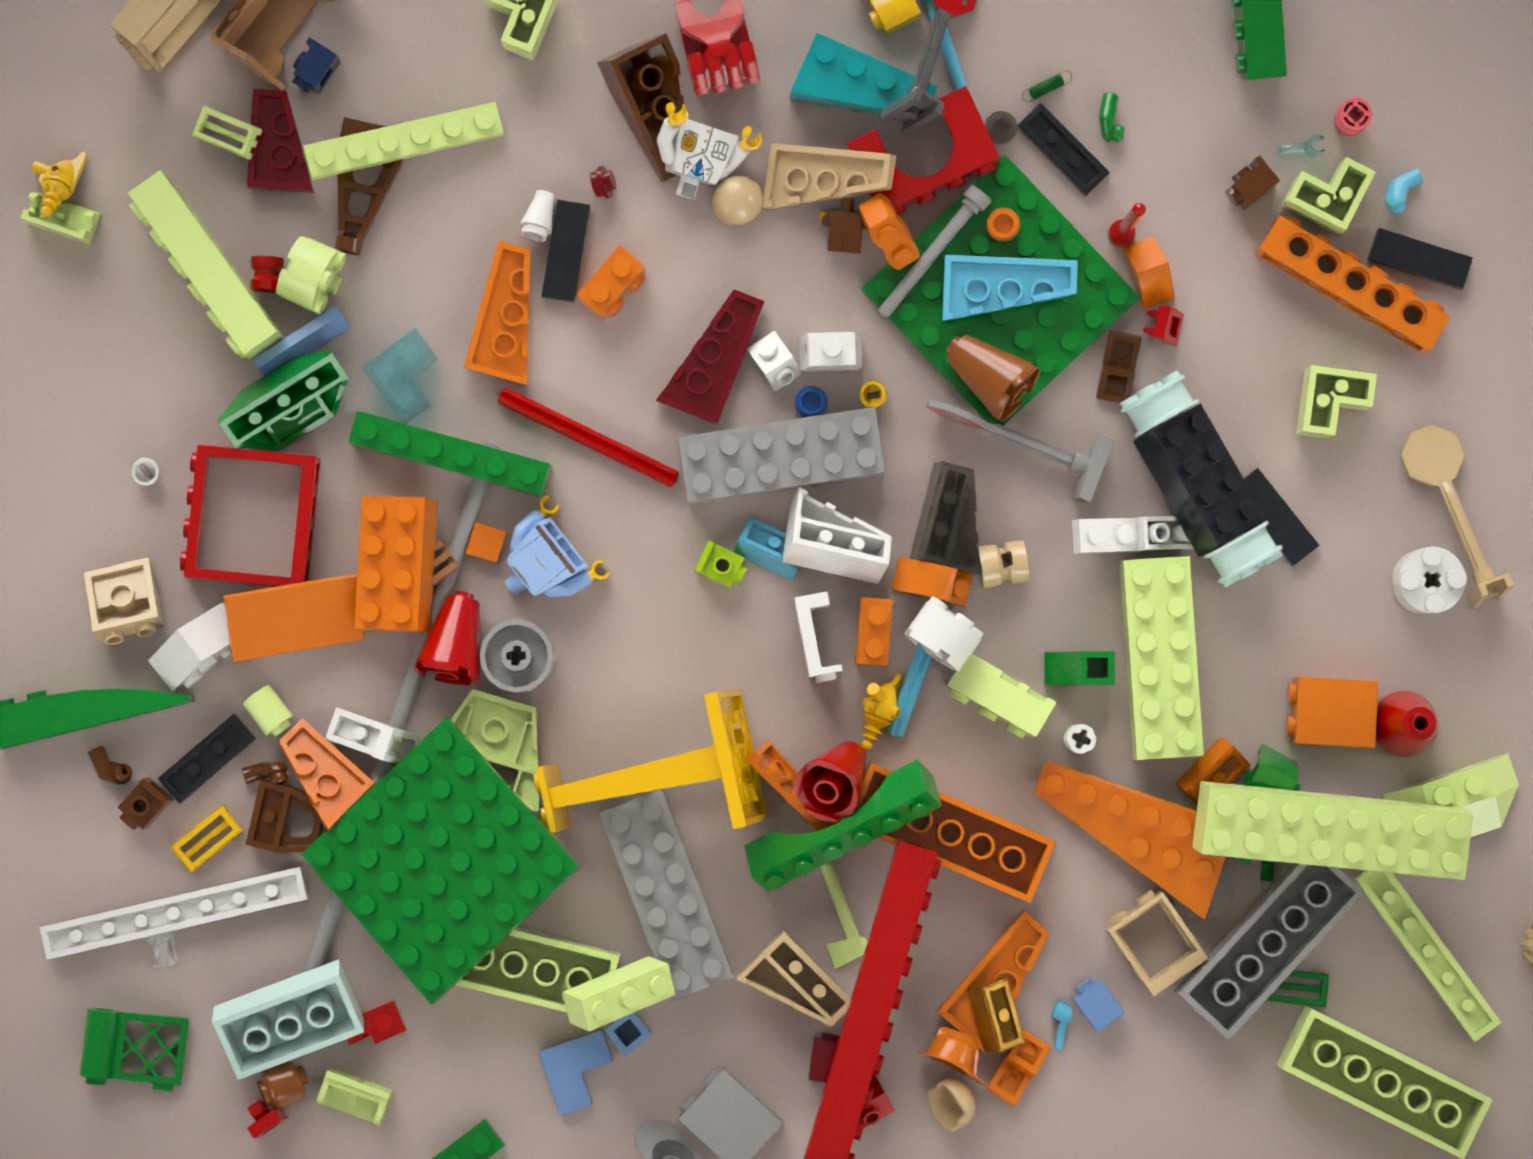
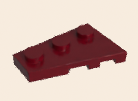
(278, 156)

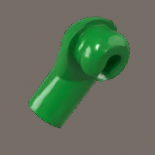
(1107, 117)

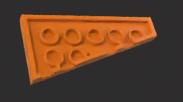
(1138, 828)

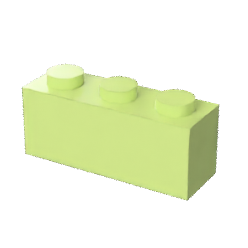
(618, 993)

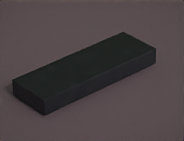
(1062, 149)
(565, 251)
(1420, 258)
(1283, 523)
(207, 758)

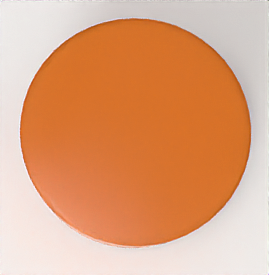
(1003, 224)

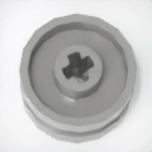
(498, 652)

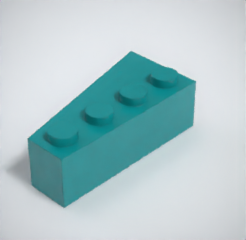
(849, 79)

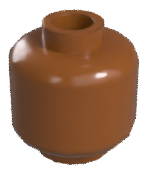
(282, 1084)

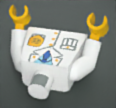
(700, 151)

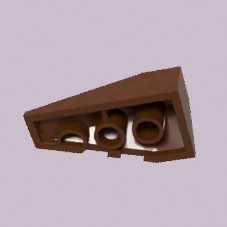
(642, 84)

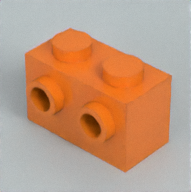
(612, 283)

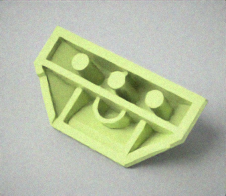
(1479, 788)

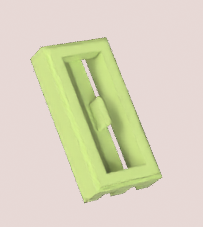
(249, 140)

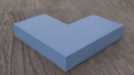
(565, 1067)

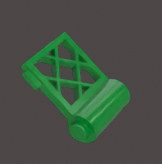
(105, 1046)

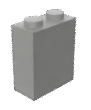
(729, 1117)

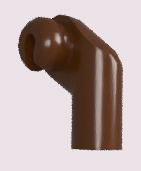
(109, 770)
(274, 770)

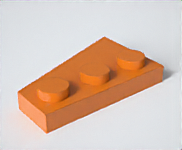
(324, 772)

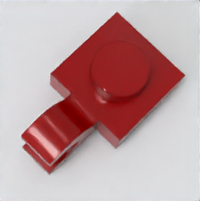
(381, 1023)

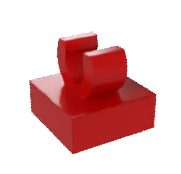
(1167, 325)
(264, 1118)

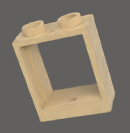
(1174, 970)

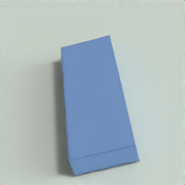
(304, 340)

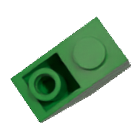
(1079, 668)

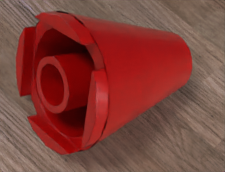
(453, 642)
(1405, 723)
(832, 782)

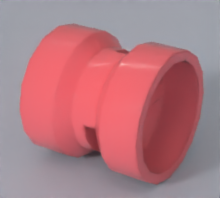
(1348, 121)

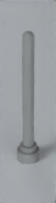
(973, 202)

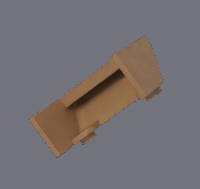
(258, 30)

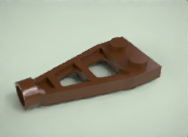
(378, 191)
(271, 817)

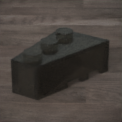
(948, 520)

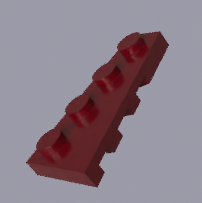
(710, 369)

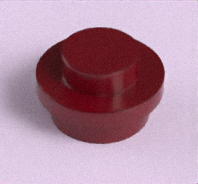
(603, 182)

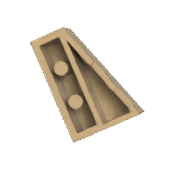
(796, 979)

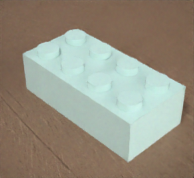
(288, 1019)

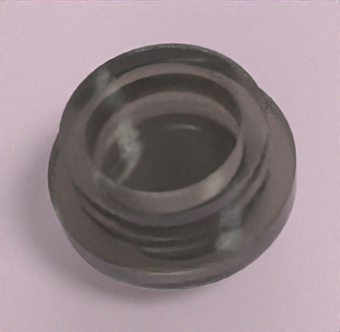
(1001, 127)

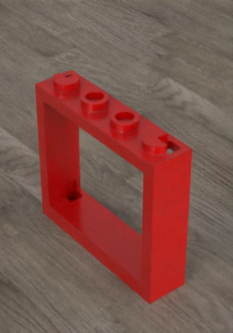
(304, 523)

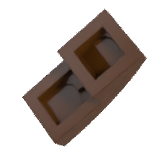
(1118, 366)

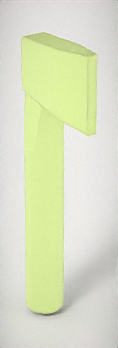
(854, 946)

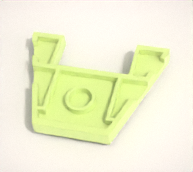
(504, 735)

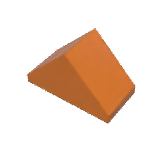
(1149, 272)

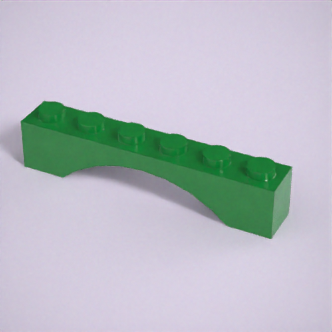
(450, 454)
(899, 800)

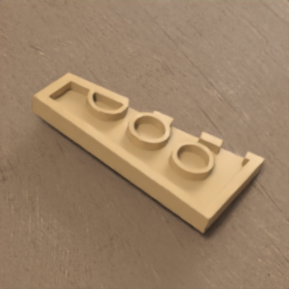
(819, 174)

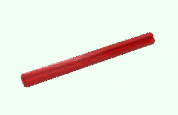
(588, 437)

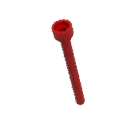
(1123, 230)

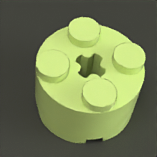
(311, 274)

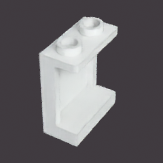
(802, 607)

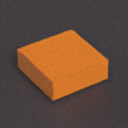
(486, 542)

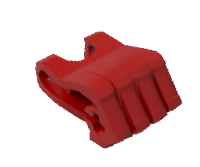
(717, 47)

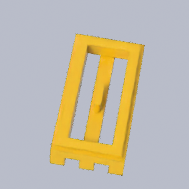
(229, 821)

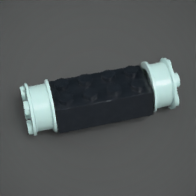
(1200, 479)

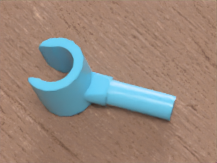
(1063, 1013)

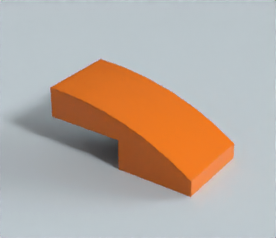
(1017, 1069)

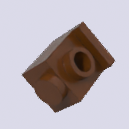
(1251, 184)
(155, 799)

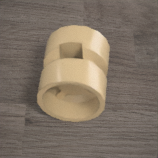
(991, 565)

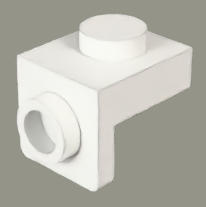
(774, 361)

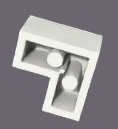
(193, 649)

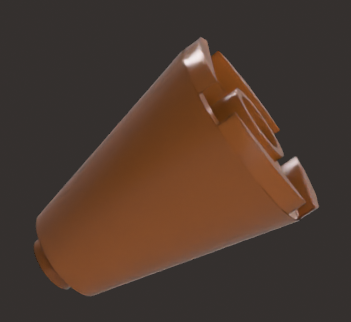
(992, 374)

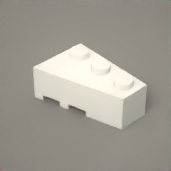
(832, 542)

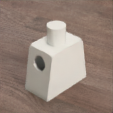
(830, 352)

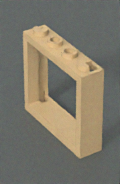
(158, 41)

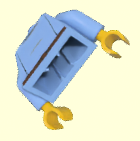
(546, 559)

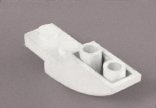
(1129, 535)

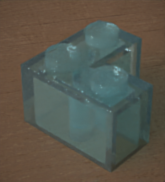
(394, 374)

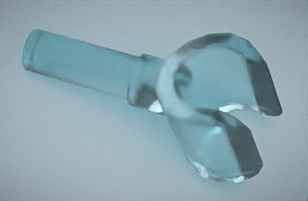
(1305, 147)

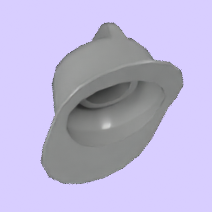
(663, 1141)

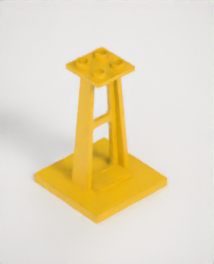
(722, 760)

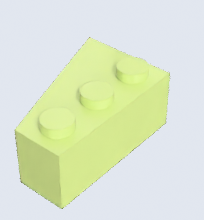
(1000, 697)

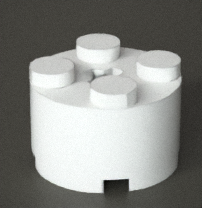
(1447, 575)
(943, 634)

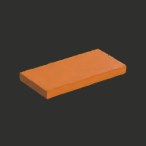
(292, 617)

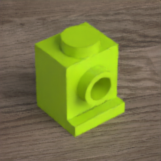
(709, 559)

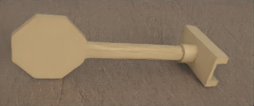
(1434, 459)

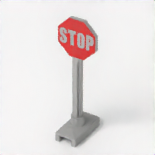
(1088, 467)

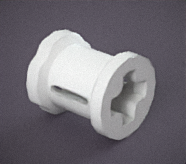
(1088, 734)

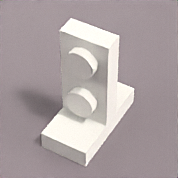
(371, 736)

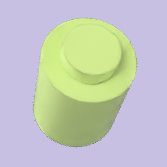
(268, 711)

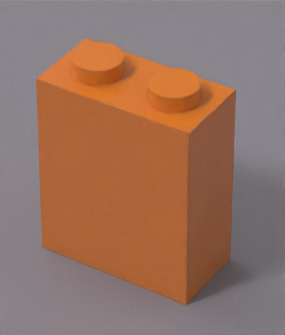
(1332, 712)

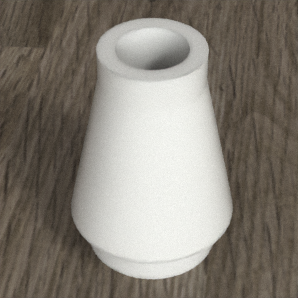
(538, 218)

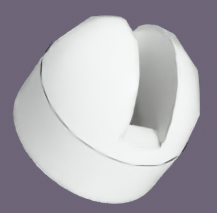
(139, 474)

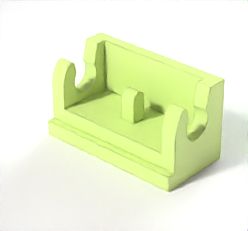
(67, 220)
(354, 1095)

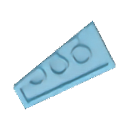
(999, 283)

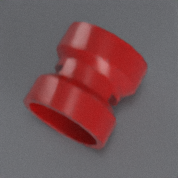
(266, 273)

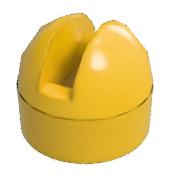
(870, 388)

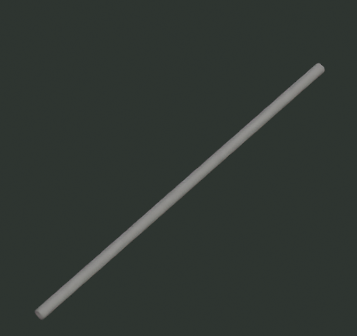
(406, 696)

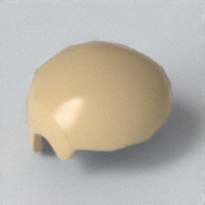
(737, 200)
(952, 1103)

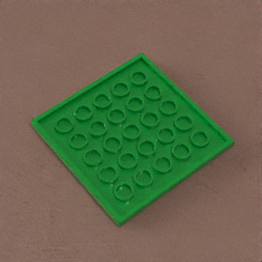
(1042, 332)
(440, 861)

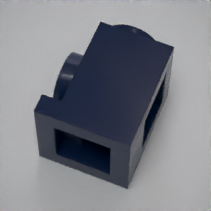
(314, 67)

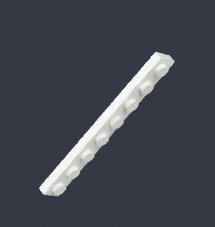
(174, 913)

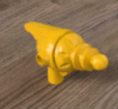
(58, 181)
(880, 709)

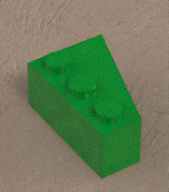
(1272, 771)

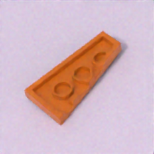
(502, 322)
(781, 776)
(1007, 958)

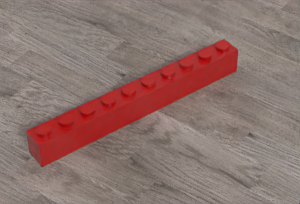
(872, 1001)

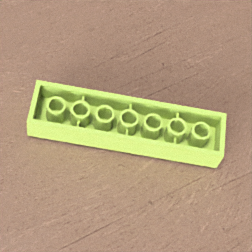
(1332, 830)

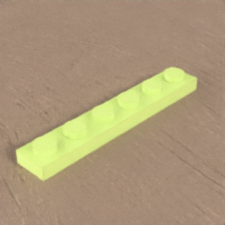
(403, 140)
(1429, 953)

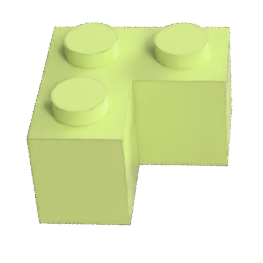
(526, 24)
(1330, 204)
(1327, 391)

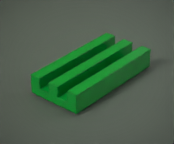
(1323, 989)

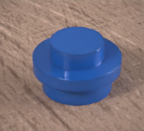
(811, 401)

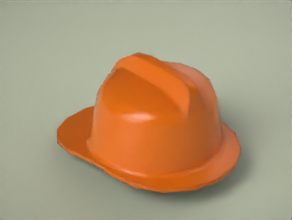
(956, 1051)

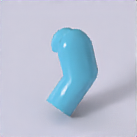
(1398, 190)

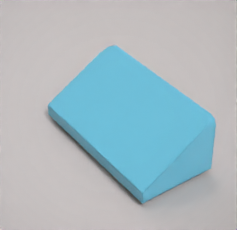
(765, 547)

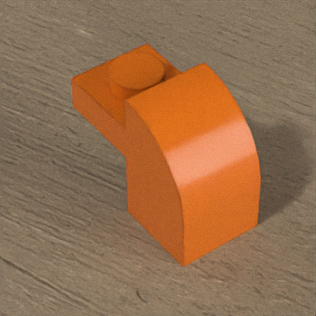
(930, 580)

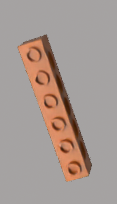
(1333, 285)

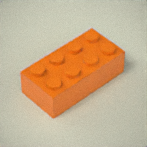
(396, 564)

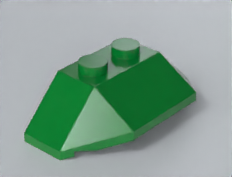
(285, 403)

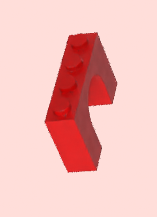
(971, 154)

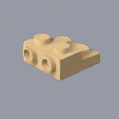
(123, 601)

